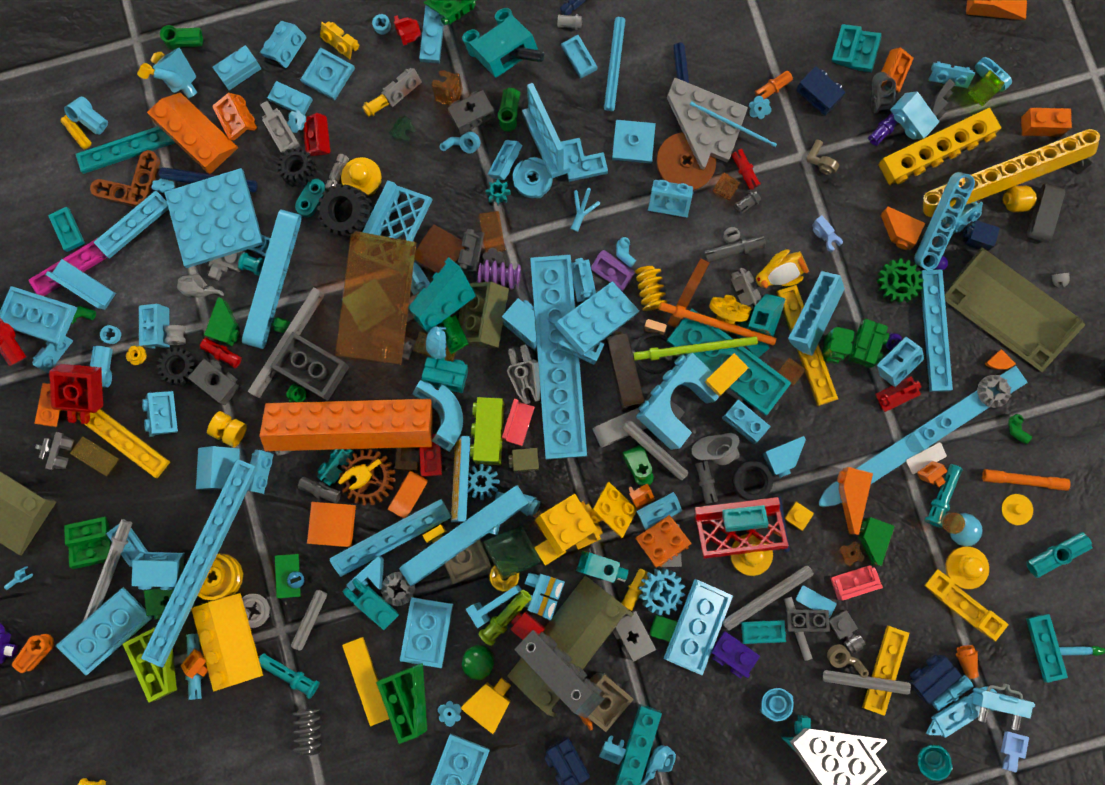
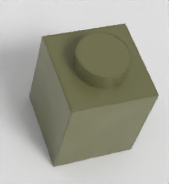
(524, 460)

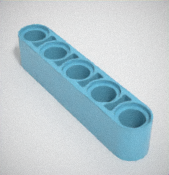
(944, 210)

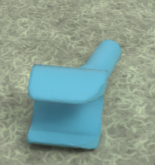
(20, 576)

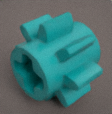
(498, 186)

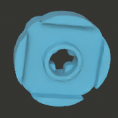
(522, 183)

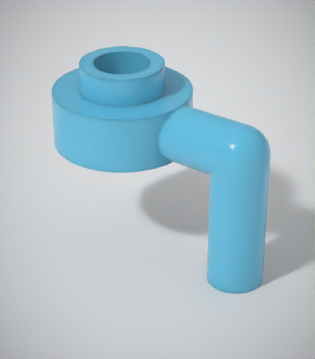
(463, 142)

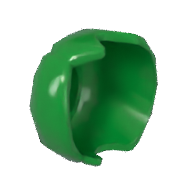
(478, 662)

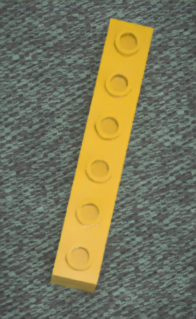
(983, 122)

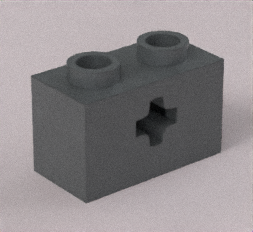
(481, 112)

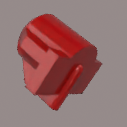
(407, 29)

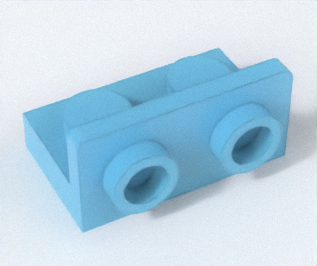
(670, 198)
(160, 413)

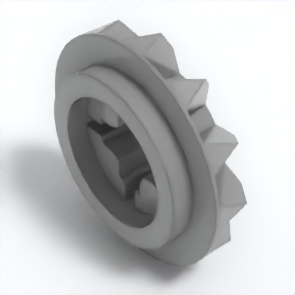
(986, 395)
(388, 593)
(262, 606)

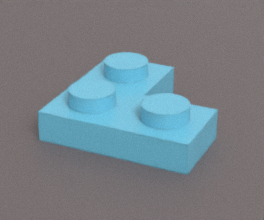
(580, 165)

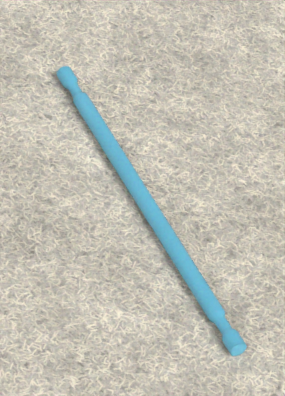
(733, 124)

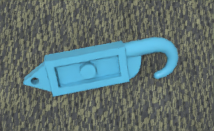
(955, 716)

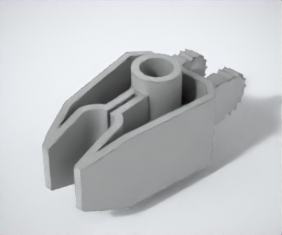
(524, 375)

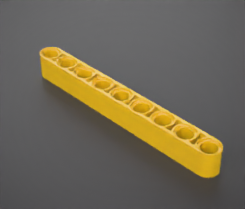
(1022, 168)

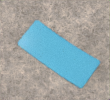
(814, 600)

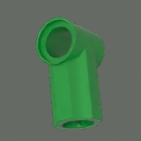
(183, 37)
(509, 108)

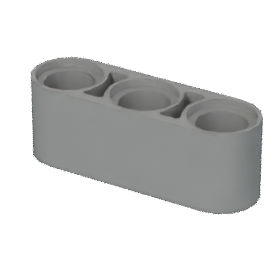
(612, 430)

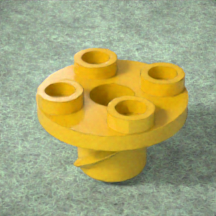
(362, 174)
(729, 309)
(754, 562)
(967, 567)

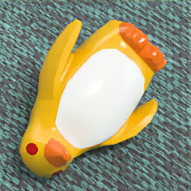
(783, 270)

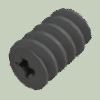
(307, 732)

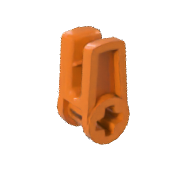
(32, 653)

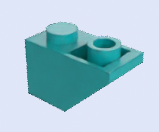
(767, 314)

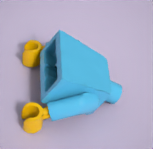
(172, 70)

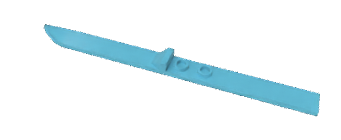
(924, 436)

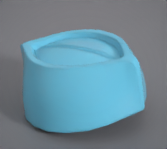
(777, 704)

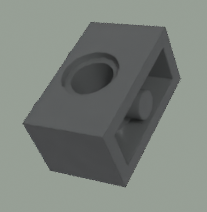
(203, 377)

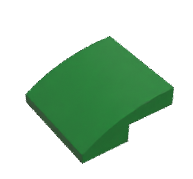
(87, 542)

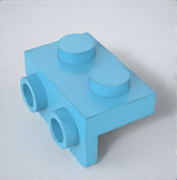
(283, 43)

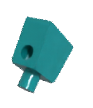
(594, 566)

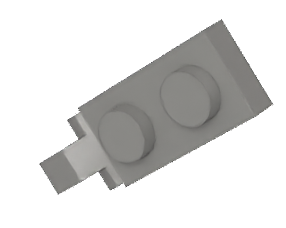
(278, 129)

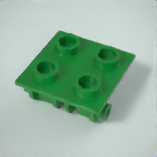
(451, 9)

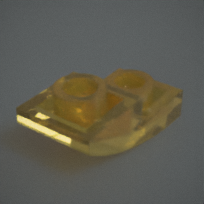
(94, 456)

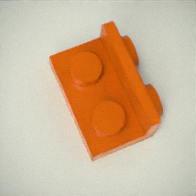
(234, 115)

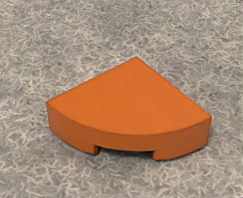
(1000, 361)

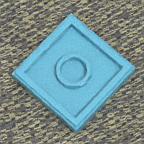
(327, 73)

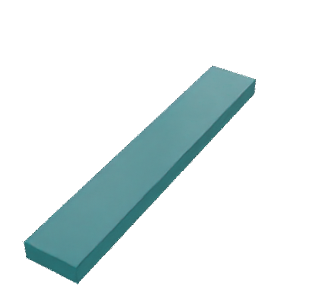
(122, 149)

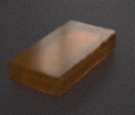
(493, 231)

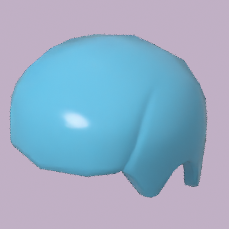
(971, 533)

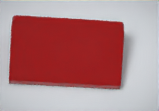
(316, 135)

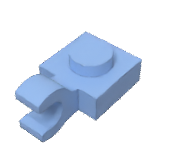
(826, 232)
(1015, 747)

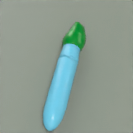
(1094, 650)

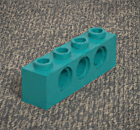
(638, 746)

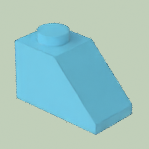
(784, 457)

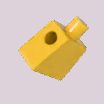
(488, 704)

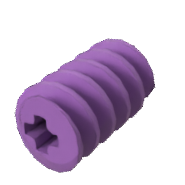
(499, 274)

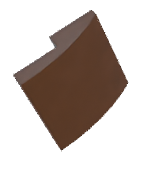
(436, 248)

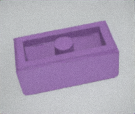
(612, 270)

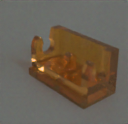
(447, 91)

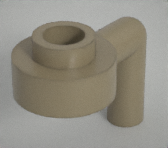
(826, 164)
(844, 658)

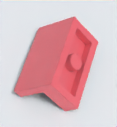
(518, 423)

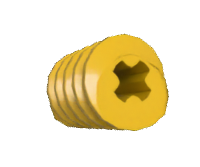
(650, 287)

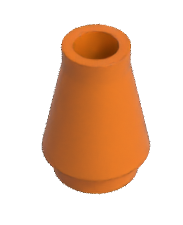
(968, 660)

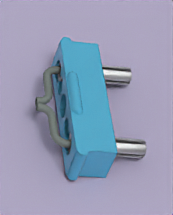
(1003, 703)

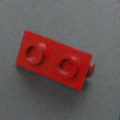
(895, 396)

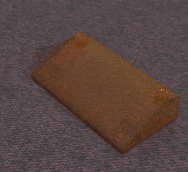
(375, 298)

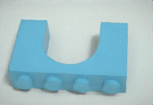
(657, 411)

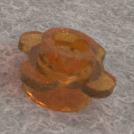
(849, 559)

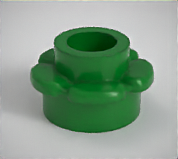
(280, 324)
(300, 393)

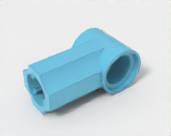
(82, 111)
(101, 357)

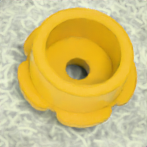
(141, 357)

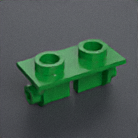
(454, 334)

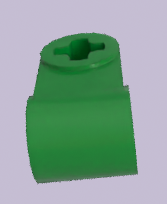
(638, 463)

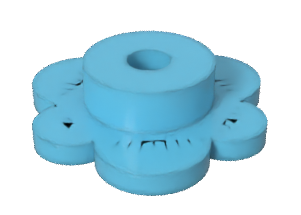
(759, 102)
(296, 121)
(162, 185)
(455, 713)

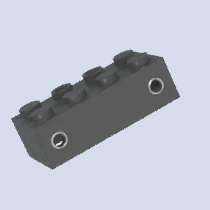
(559, 674)

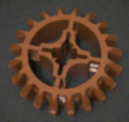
(383, 484)

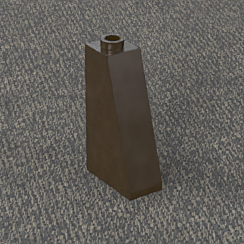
(624, 371)

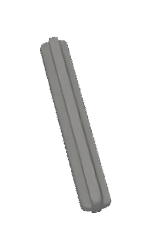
(655, 450)
(867, 682)

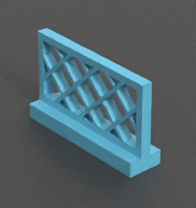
(544, 134)
(388, 204)
(479, 613)

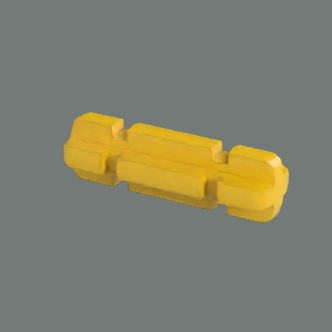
(76, 132)

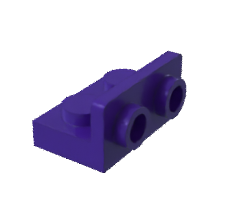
(735, 654)

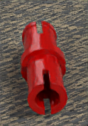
(745, 169)
(220, 352)

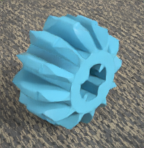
(489, 483)

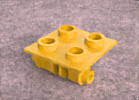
(613, 510)

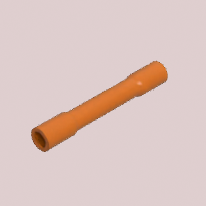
(1048, 482)

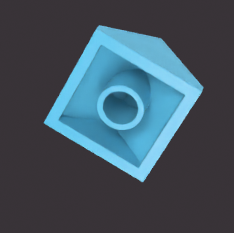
(215, 466)

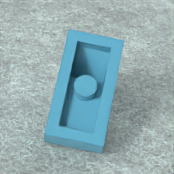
(373, 571)

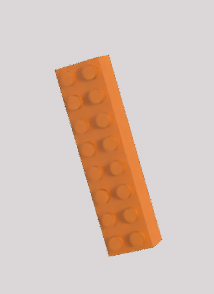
(347, 425)

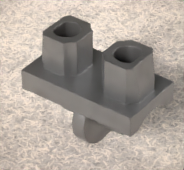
(53, 460)

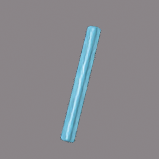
(614, 64)

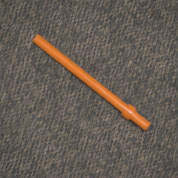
(680, 312)

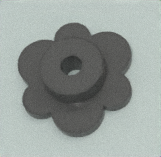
(492, 253)

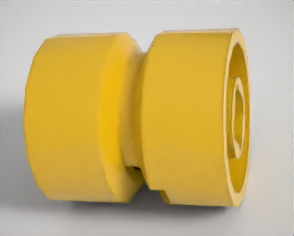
(229, 430)

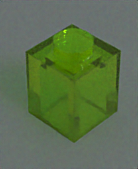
(986, 88)

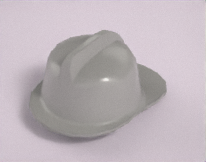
(718, 448)

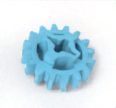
(669, 596)

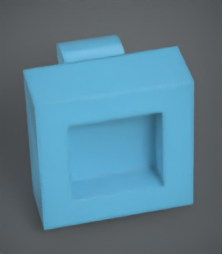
(612, 752)

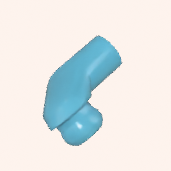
(622, 252)

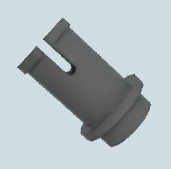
(747, 202)

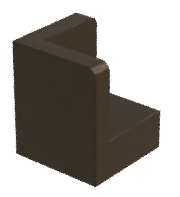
(407, 459)

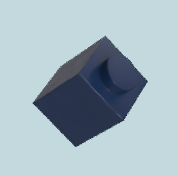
(981, 235)

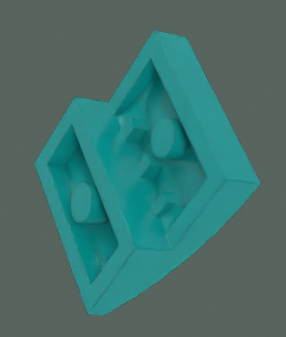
(856, 48)

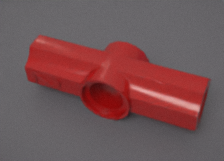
(8, 346)

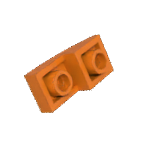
(407, 494)

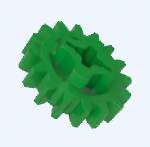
(893, 274)

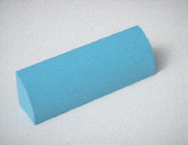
(817, 312)

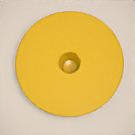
(1017, 509)

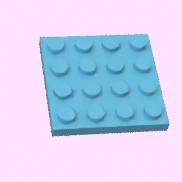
(213, 218)

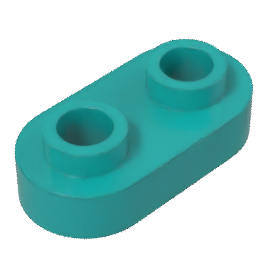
(310, 197)

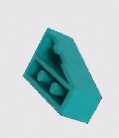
(442, 297)

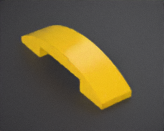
(965, 606)

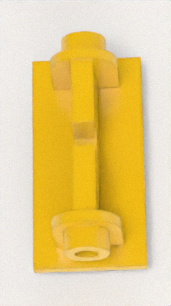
(333, 35)

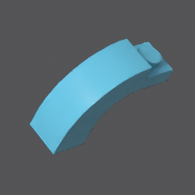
(448, 410)

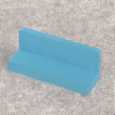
(82, 284)

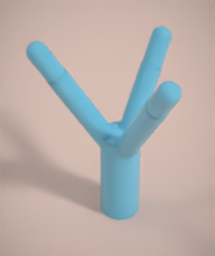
(580, 211)

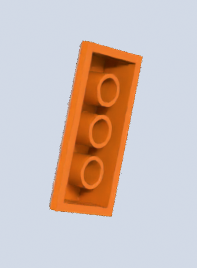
(192, 131)

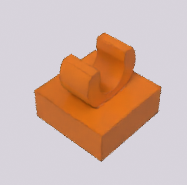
(933, 473)
(641, 496)
(194, 664)

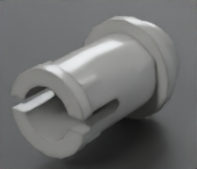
(566, 21)

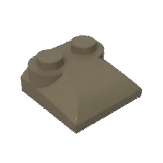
(613, 705)

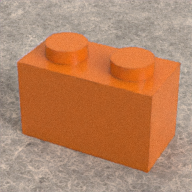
(1046, 122)

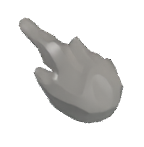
(195, 286)

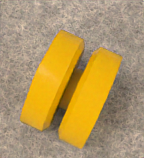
(228, 579)

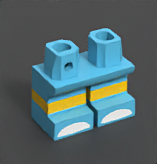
(548, 586)

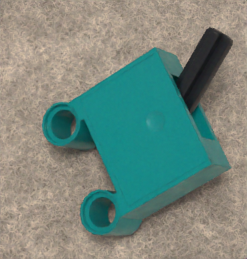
(502, 45)

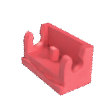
(856, 582)

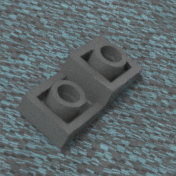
(939, 101)
(808, 621)

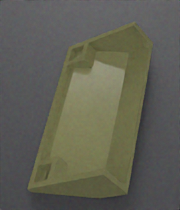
(1013, 309)
(20, 514)
(579, 631)

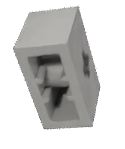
(643, 643)

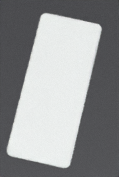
(923, 458)

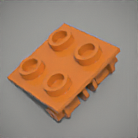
(663, 541)

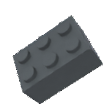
(310, 366)

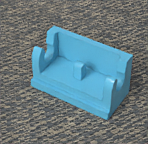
(151, 325)
(591, 356)

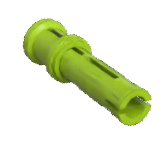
(499, 623)

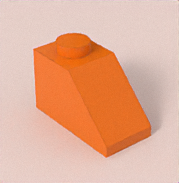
(902, 228)

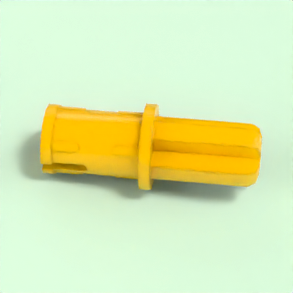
(633, 593)

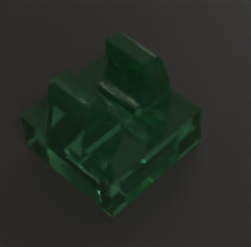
(400, 126)

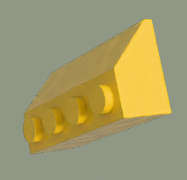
(227, 642)

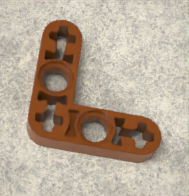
(130, 191)
(690, 289)

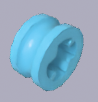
(384, 19)
(107, 329)

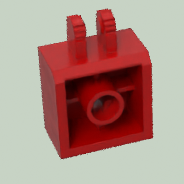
(76, 390)

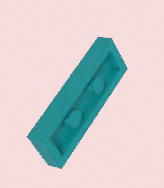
(1046, 648)

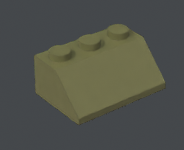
(483, 315)

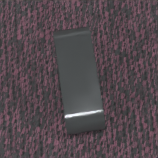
(1046, 213)

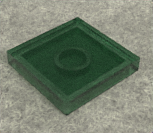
(512, 552)

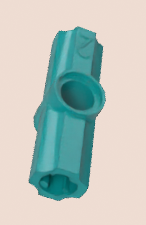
(1069, 548)

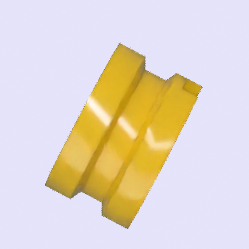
(500, 584)

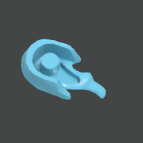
(661, 760)

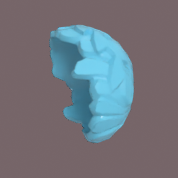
(436, 342)

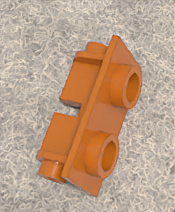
(45, 413)

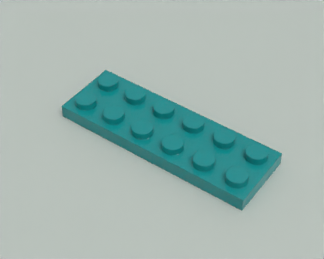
(758, 385)

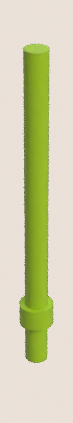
(655, 353)

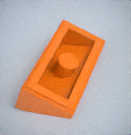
(897, 66)

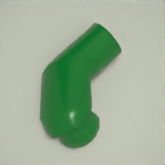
(84, 312)
(1015, 427)

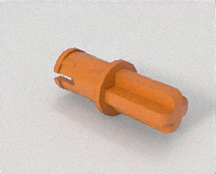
(774, 84)

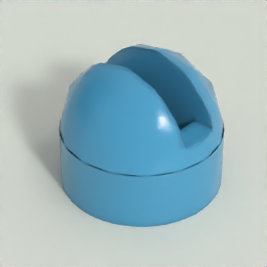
(293, 575)

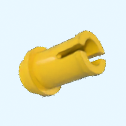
(375, 105)

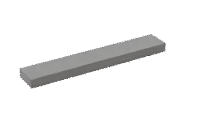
(296, 326)

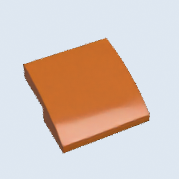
(331, 524)

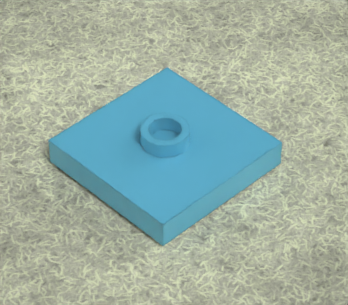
(633, 141)

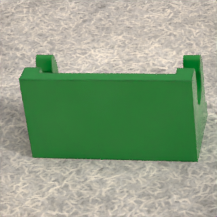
(283, 567)

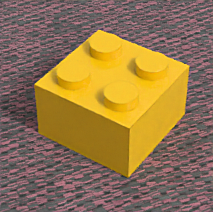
(566, 524)

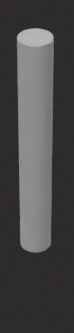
(799, 635)

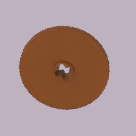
(670, 165)

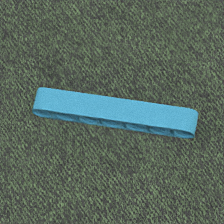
(271, 279)
(464, 535)

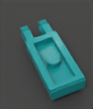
(372, 604)

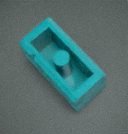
(446, 373)

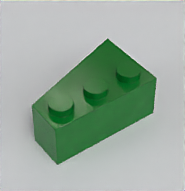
(405, 702)

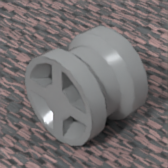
(175, 335)

